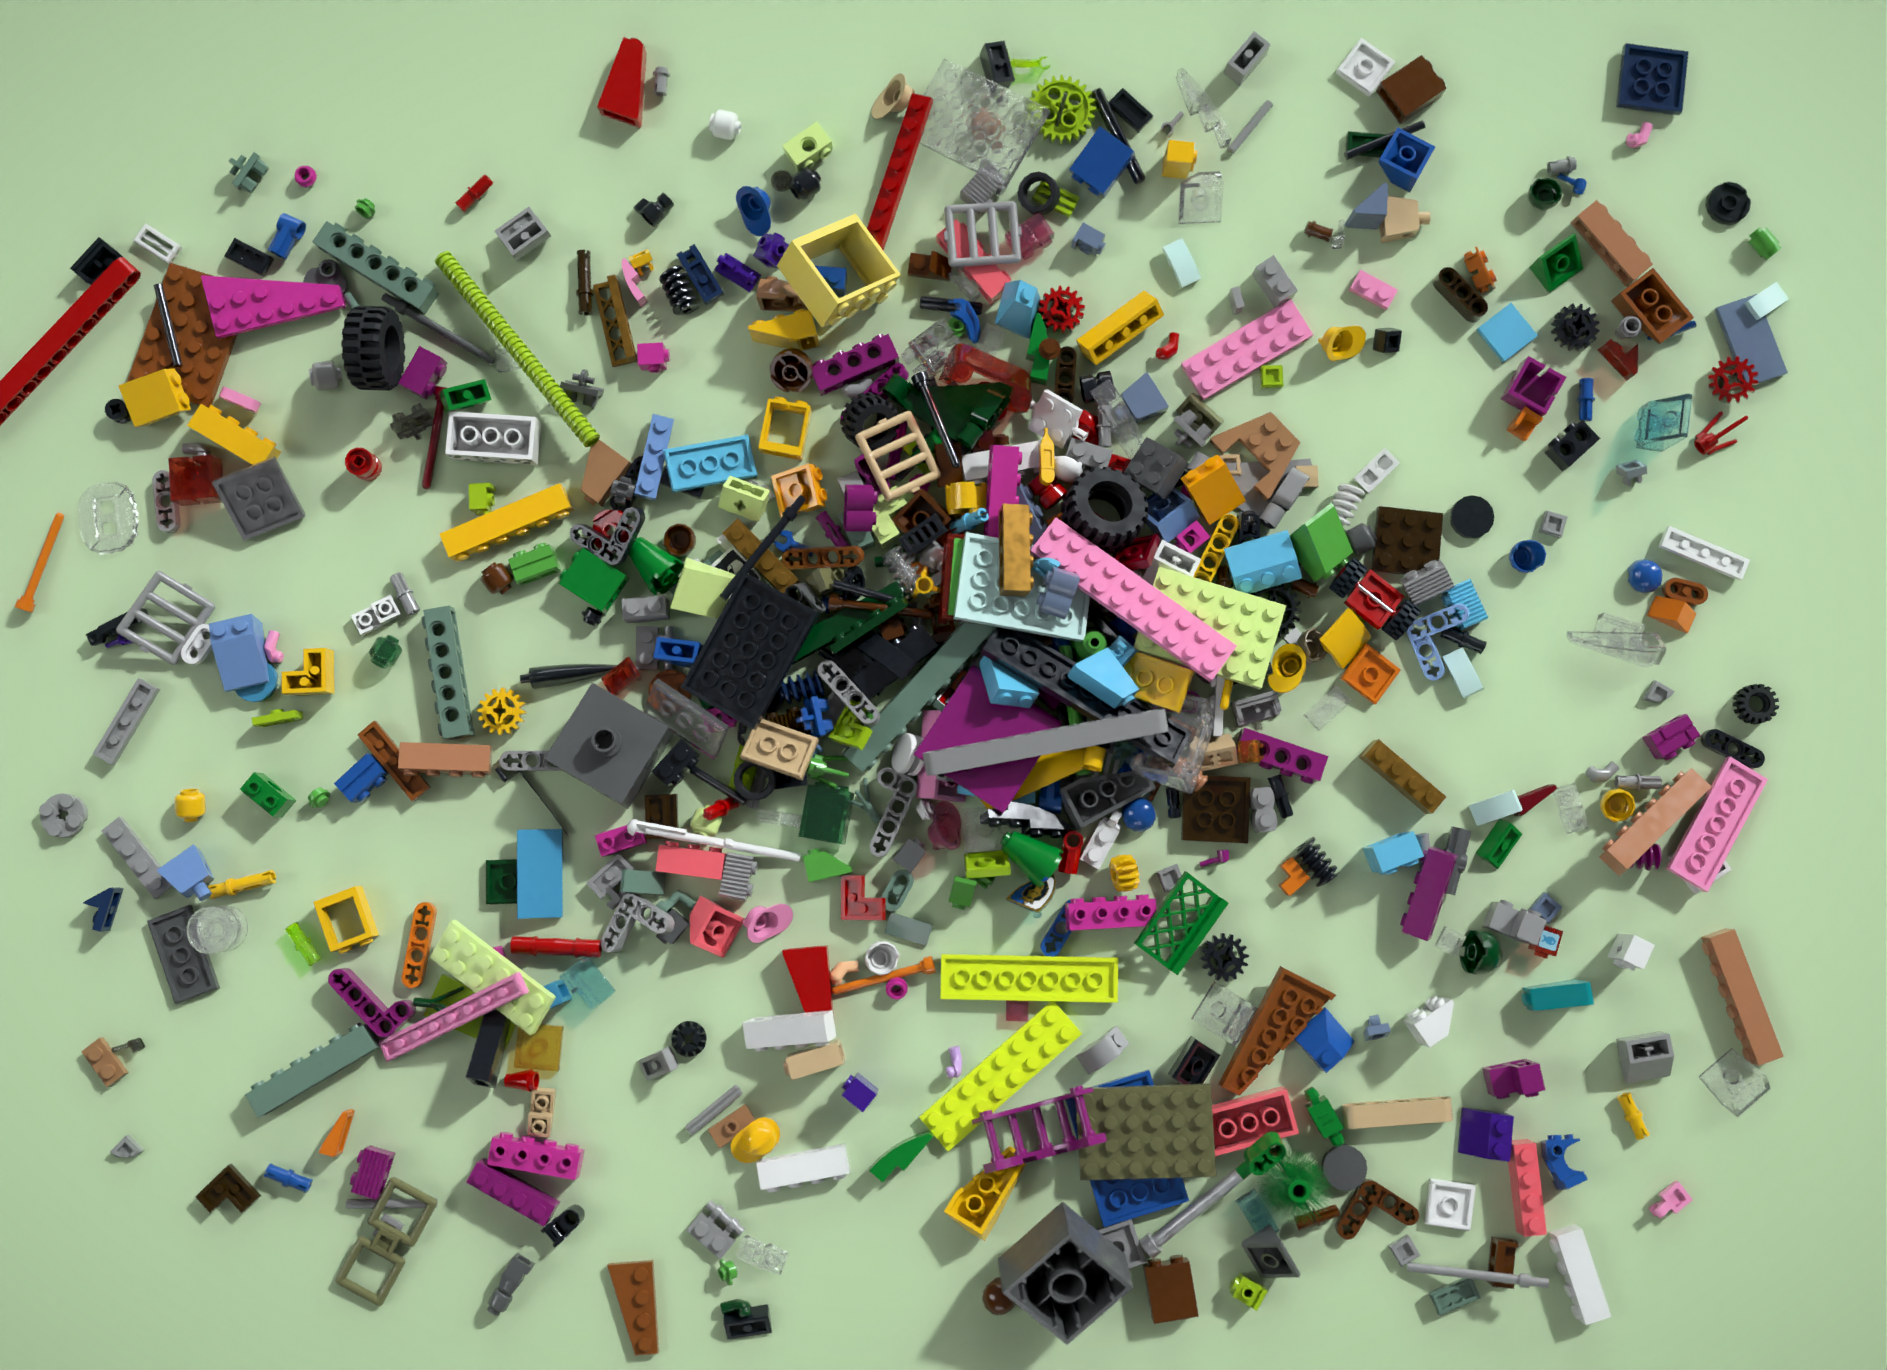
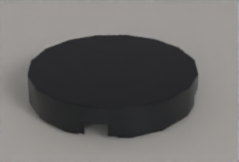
(1728, 203)
(1472, 517)

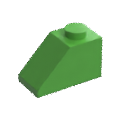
(823, 865)
(962, 892)

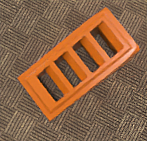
(337, 1137)

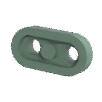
(895, 889)

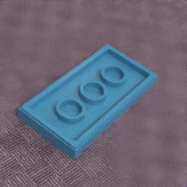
(539, 873)

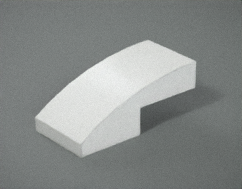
(1376, 470)

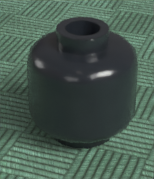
(805, 184)

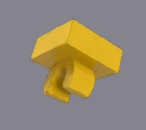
(640, 259)

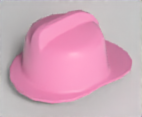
(767, 922)

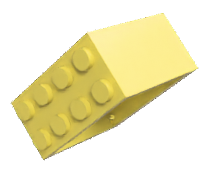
(862, 254)

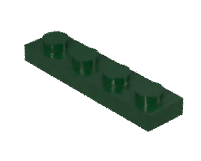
(875, 618)

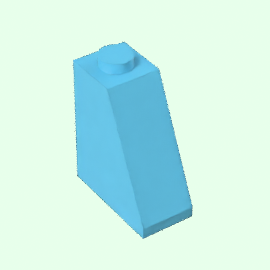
(1105, 679)

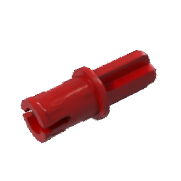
(474, 193)
(720, 808)

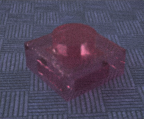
(1016, 1010)

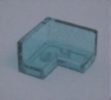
(587, 982)

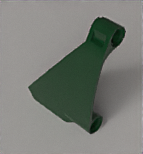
(963, 408)

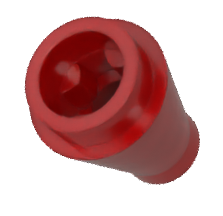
(523, 1080)

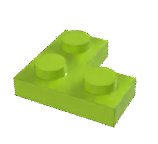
(849, 731)

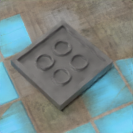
(259, 498)

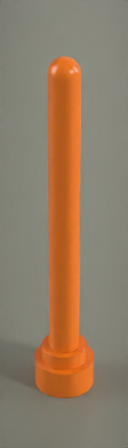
(27, 602)
(924, 966)

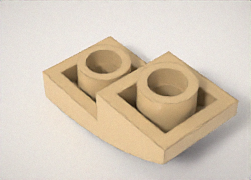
(542, 1112)

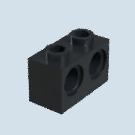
(1573, 447)

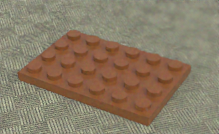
(200, 350)

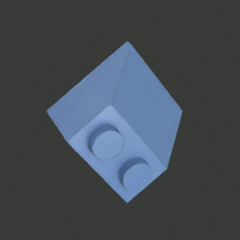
(1170, 516)

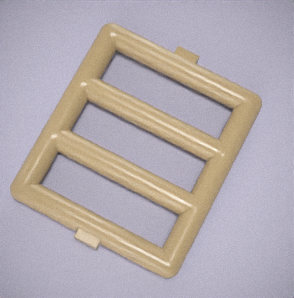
(879, 475)

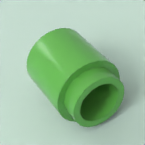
(1764, 242)

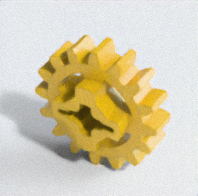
(501, 720)

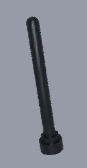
(921, 381)

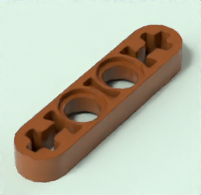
(822, 554)

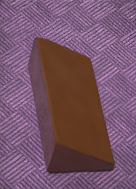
(948, 473)

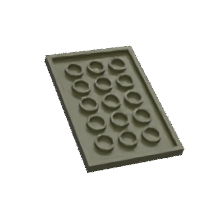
(1149, 1132)

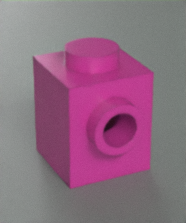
(653, 356)

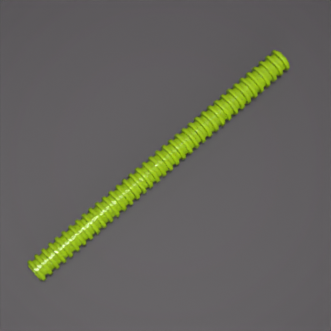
(517, 349)

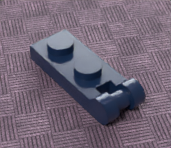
(700, 274)

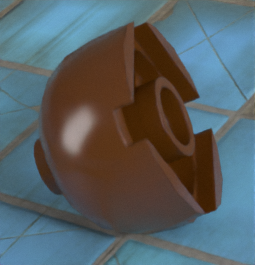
(791, 370)

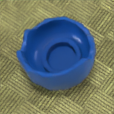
(1527, 556)
(1644, 576)
(1139, 815)

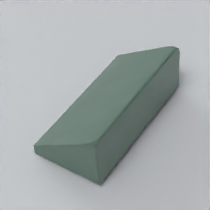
(908, 928)

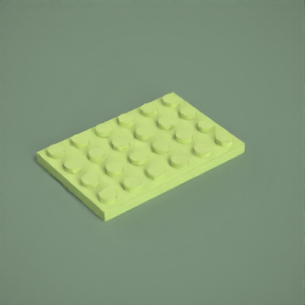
(1238, 616)

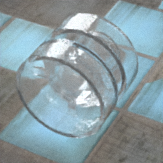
(217, 929)

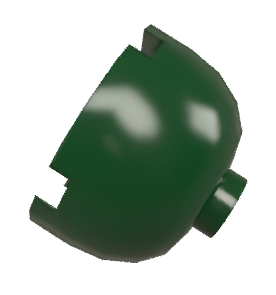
(1481, 953)

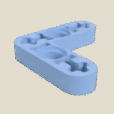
(1426, 638)

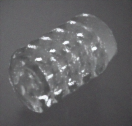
(902, 568)

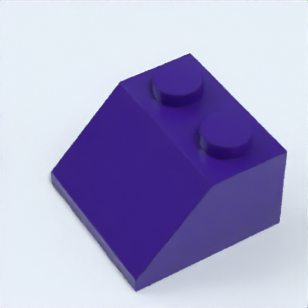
(1485, 1134)

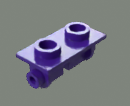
(737, 272)

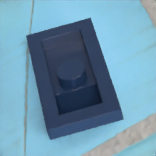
(107, 905)

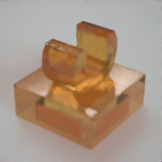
(1249, 751)

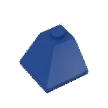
(1405, 159)
(1325, 1040)

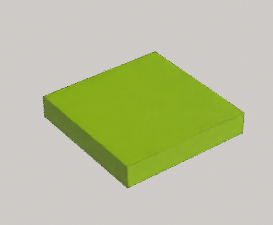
(986, 864)

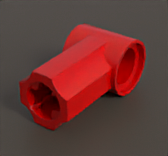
(1071, 854)

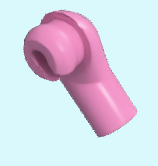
(1640, 138)

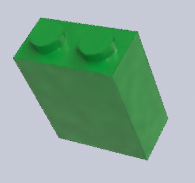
(593, 580)

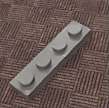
(126, 721)
(136, 856)

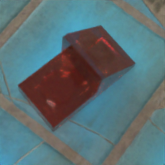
(1624, 363)
(621, 677)

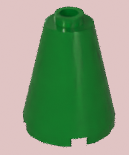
(655, 566)
(1031, 856)

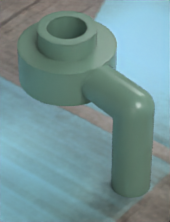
(677, 896)

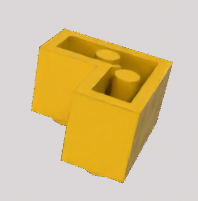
(316, 677)

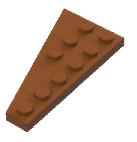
(1277, 1022)

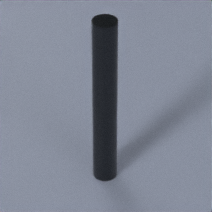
(718, 785)

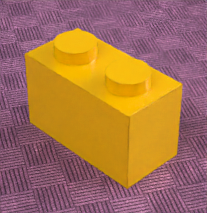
(1179, 159)

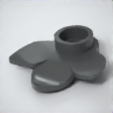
(319, 275)

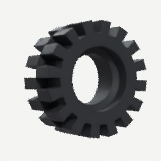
(1764, 694)

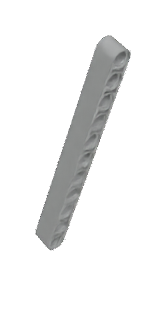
(1045, 742)

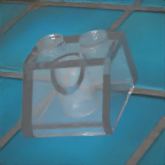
(1224, 1013)
(1735, 1082)

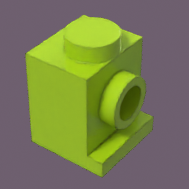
(481, 498)
(1256, 1296)

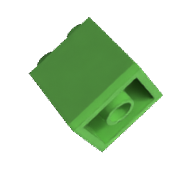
(1321, 544)

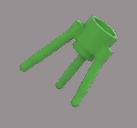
(818, 767)

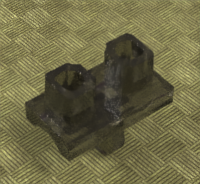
(412, 424)

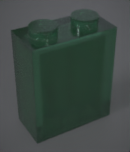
(826, 813)

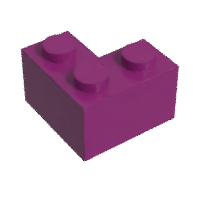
(1514, 1076)

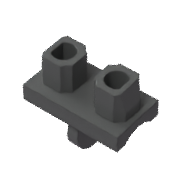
(590, 393)

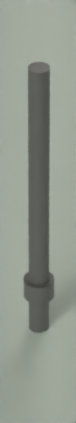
(403, 308)

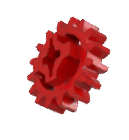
(1067, 304)
(1742, 384)

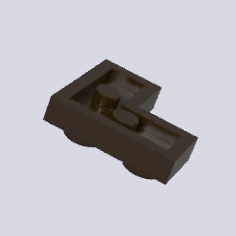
(229, 1185)

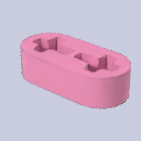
(240, 399)

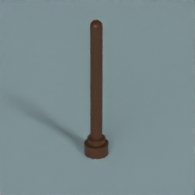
(838, 602)

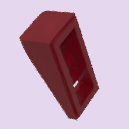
(1532, 798)

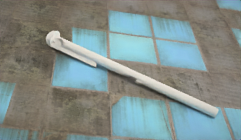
(681, 834)

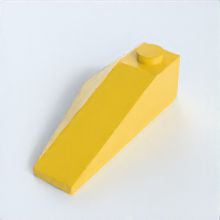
(983, 1198)

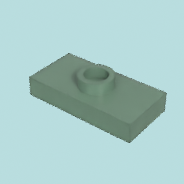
(1454, 1295)

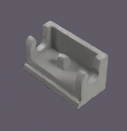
(1256, 707)

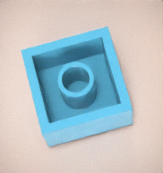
(1393, 852)

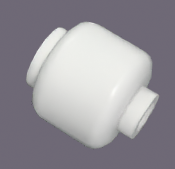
(724, 125)

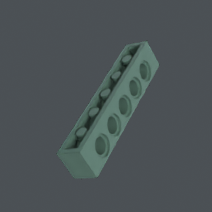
(328, 241)
(463, 725)

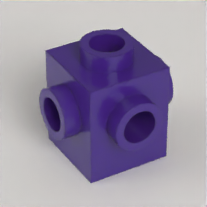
(770, 249)

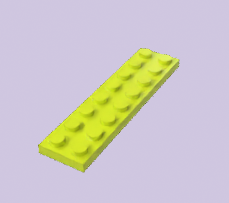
(1029, 978)
(1000, 1074)

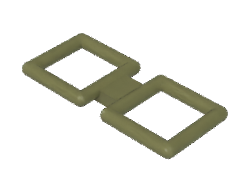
(386, 1241)

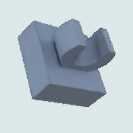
(1376, 1029)

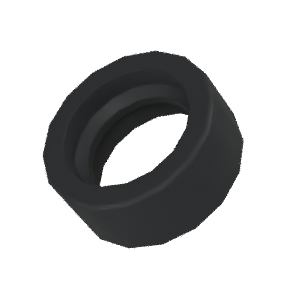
(1026, 184)
(738, 777)

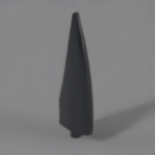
(563, 674)

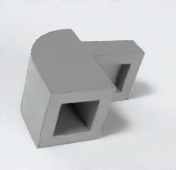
(1102, 1050)

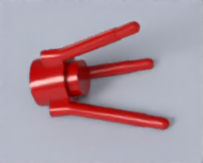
(1706, 443)

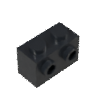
(675, 763)

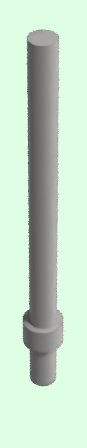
(1523, 1280)

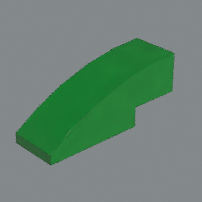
(1040, 365)
(900, 1155)

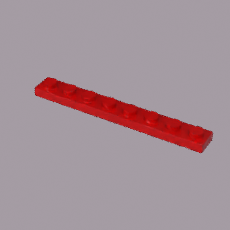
(899, 168)

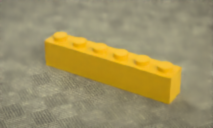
(506, 522)

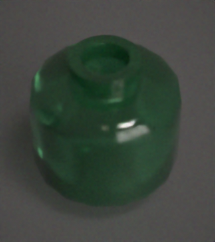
(385, 651)

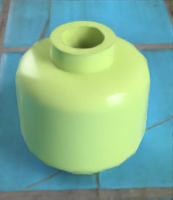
(702, 826)

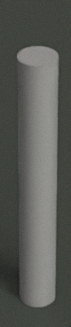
(1250, 126)

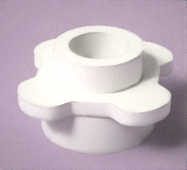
(925, 809)

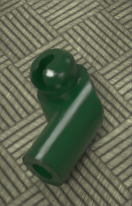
(736, 1305)

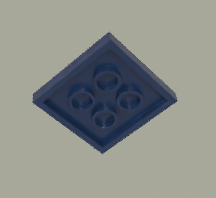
(1652, 79)

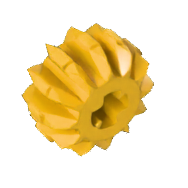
(1124, 873)

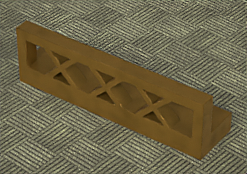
(621, 318)

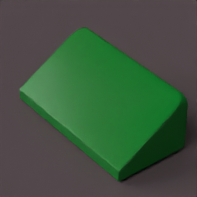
(1499, 843)

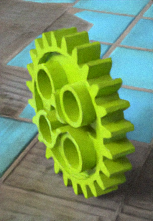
(1080, 114)

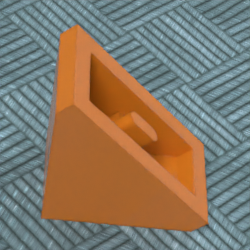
(1672, 613)

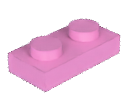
(1373, 290)

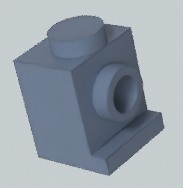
(1089, 240)

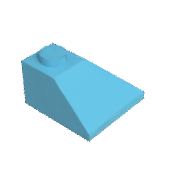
(1018, 308)

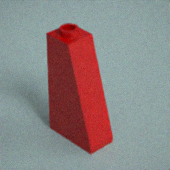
(624, 88)
(811, 976)

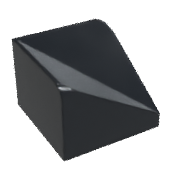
(1387, 340)

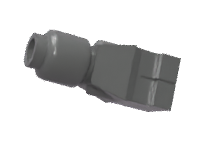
(509, 1282)

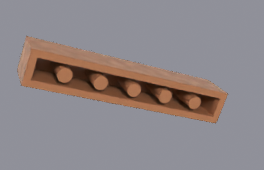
(1654, 822)
(1741, 996)

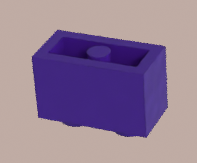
(859, 1091)

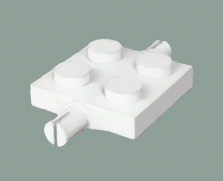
(1058, 416)

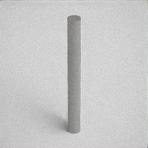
(392, 1203)

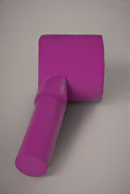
(1222, 856)

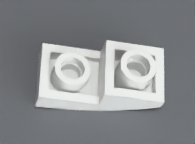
(376, 616)

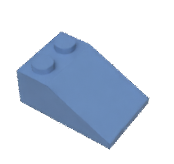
(239, 652)

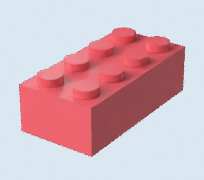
(1247, 1118)

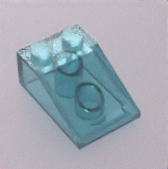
(1663, 422)

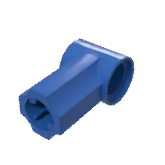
(288, 231)
(1050, 798)

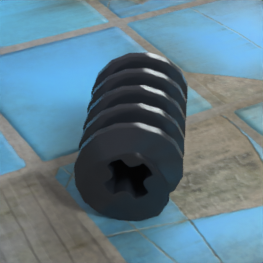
(676, 291)
(1316, 862)

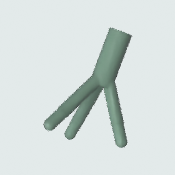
(866, 804)

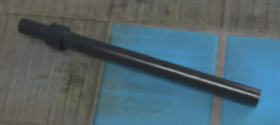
(788, 515)

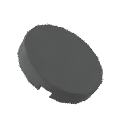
(1344, 1167)

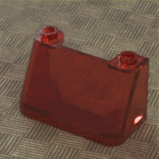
(966, 359)

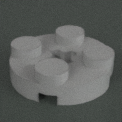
(51, 811)

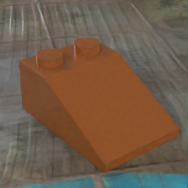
(1654, 305)

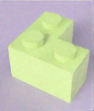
(885, 530)

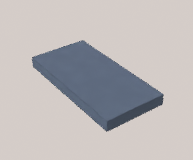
(1751, 340)

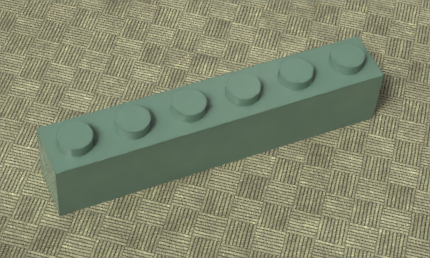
(312, 1070)

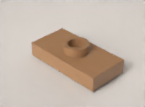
(728, 1127)

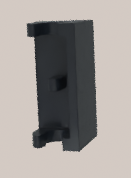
(997, 63)
(95, 261)

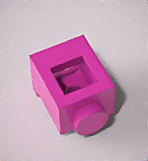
(1195, 532)

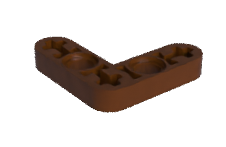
(1377, 1200)

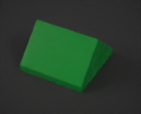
(1558, 263)

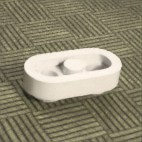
(197, 642)

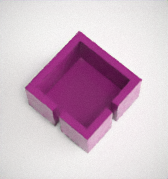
(1530, 389)

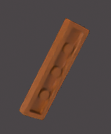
(388, 754)

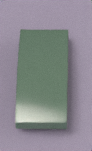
(642, 881)

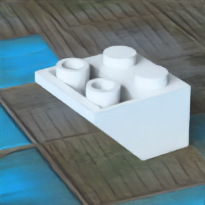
(1173, 559)
(1430, 1022)

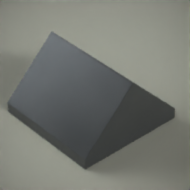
(1269, 1255)

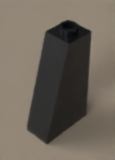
(488, 1050)

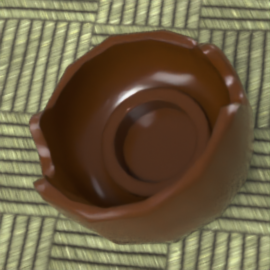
(679, 540)
(995, 1300)

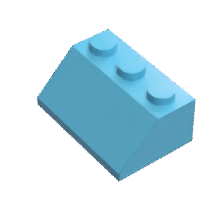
(1263, 563)

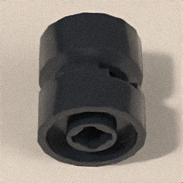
(1089, 382)

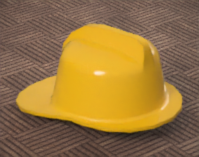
(1343, 342)
(1287, 667)
(755, 1140)

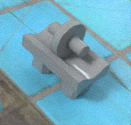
(1185, 421)

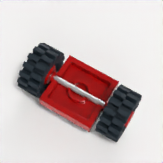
(1374, 599)

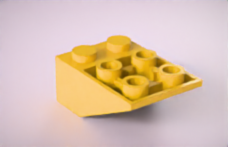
(787, 331)

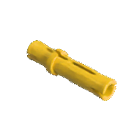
(233, 886)

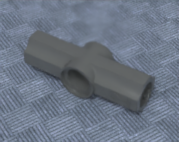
(1457, 844)

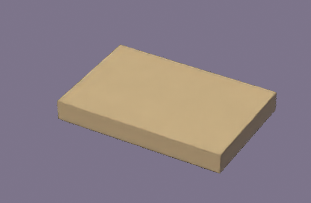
(780, 749)

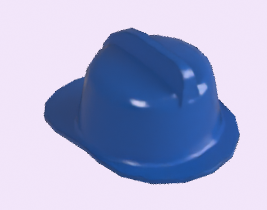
(754, 209)

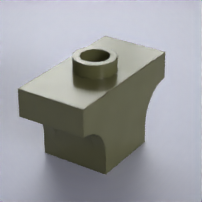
(822, 580)

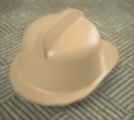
(893, 97)

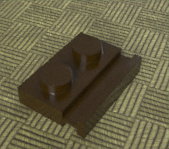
(662, 811)

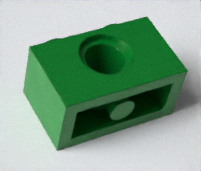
(465, 396)
(268, 794)

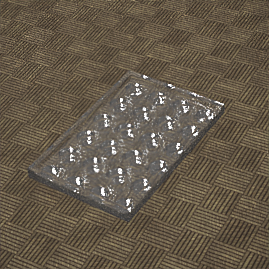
(980, 122)

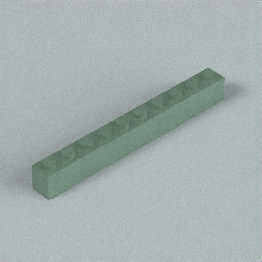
(920, 691)

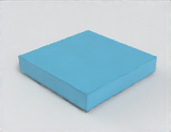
(1506, 332)

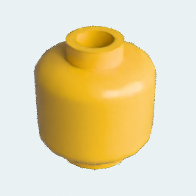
(190, 804)

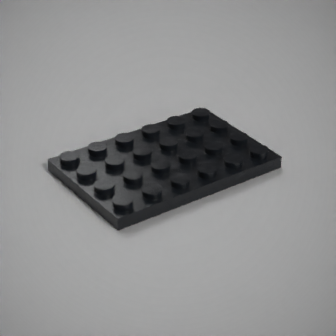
(750, 650)

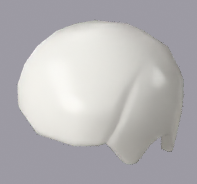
(1067, 469)
(881, 957)

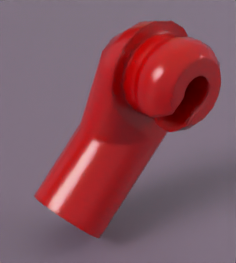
(1170, 349)

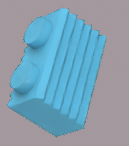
(1465, 594)

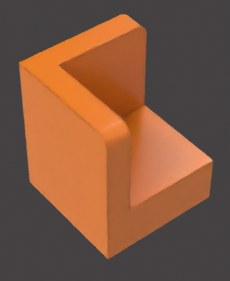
(1524, 423)

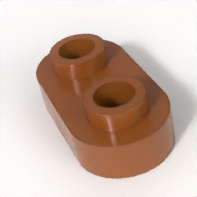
(1683, 591)

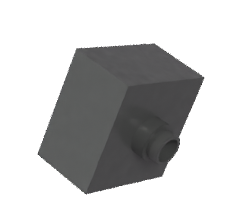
(610, 745)
(1064, 1273)

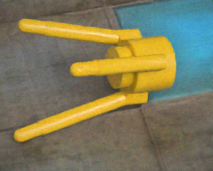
(924, 584)

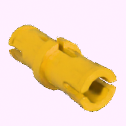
(1633, 1116)

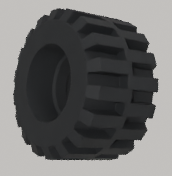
(860, 410)

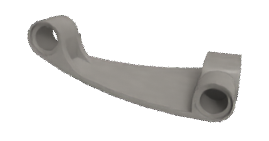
(1281, 500)

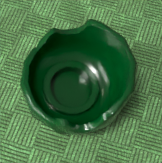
(1545, 193)

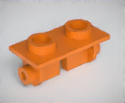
(1477, 262)

